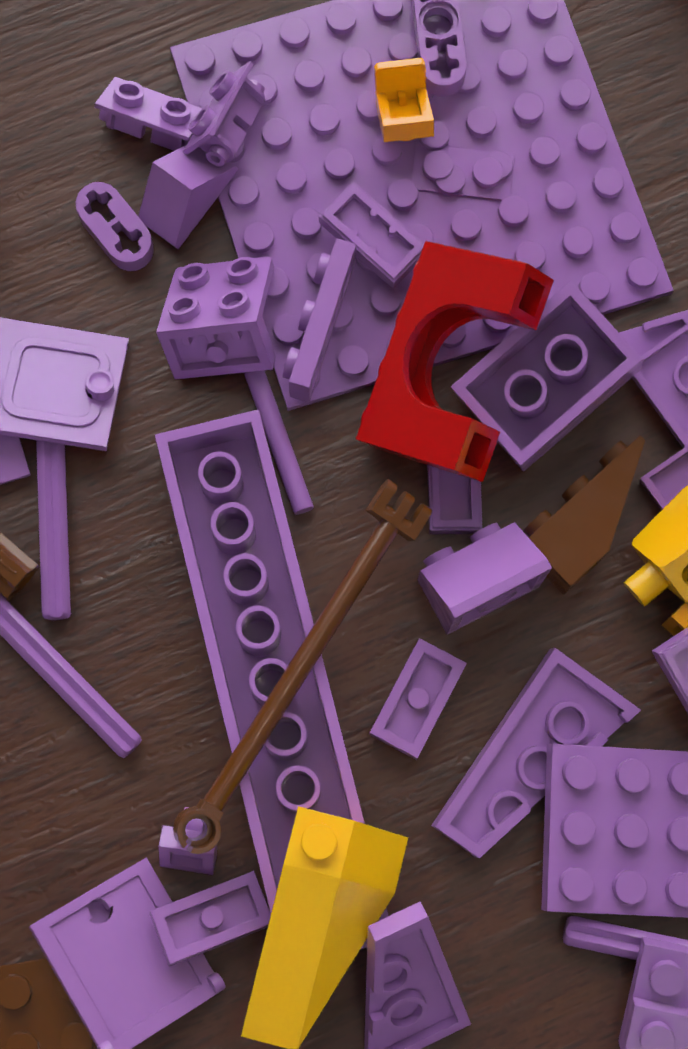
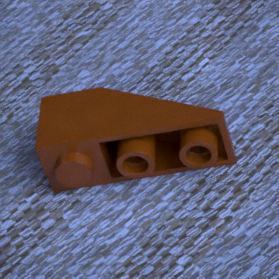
(585, 525)

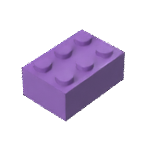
(549, 377)

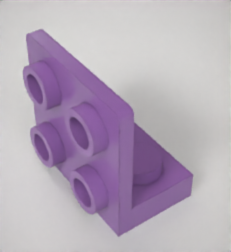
(216, 318)

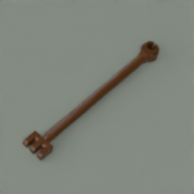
(391, 523)

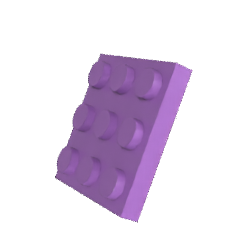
(615, 831)

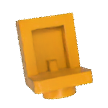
(403, 100)

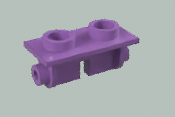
(133, 107)
(213, 126)

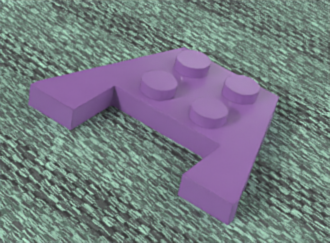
(665, 385)

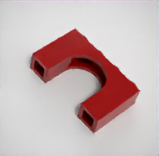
(445, 293)

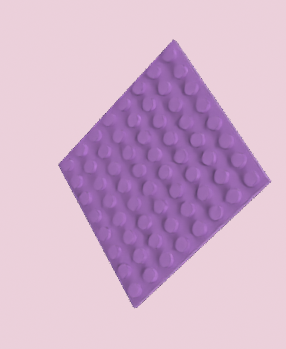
(321, 130)

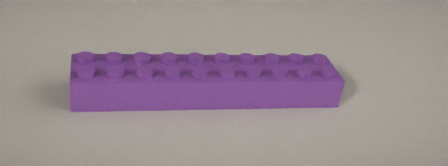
(254, 624)

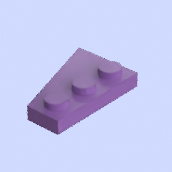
(409, 984)

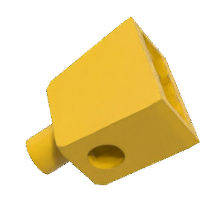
(664, 552)

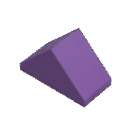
(181, 193)

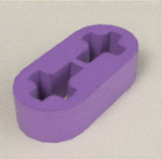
(122, 219)

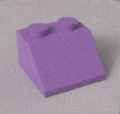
(482, 575)

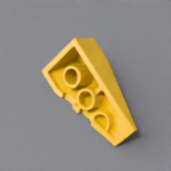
(328, 894)

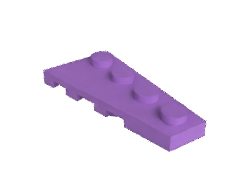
(509, 775)

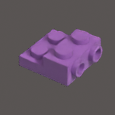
(657, 998)

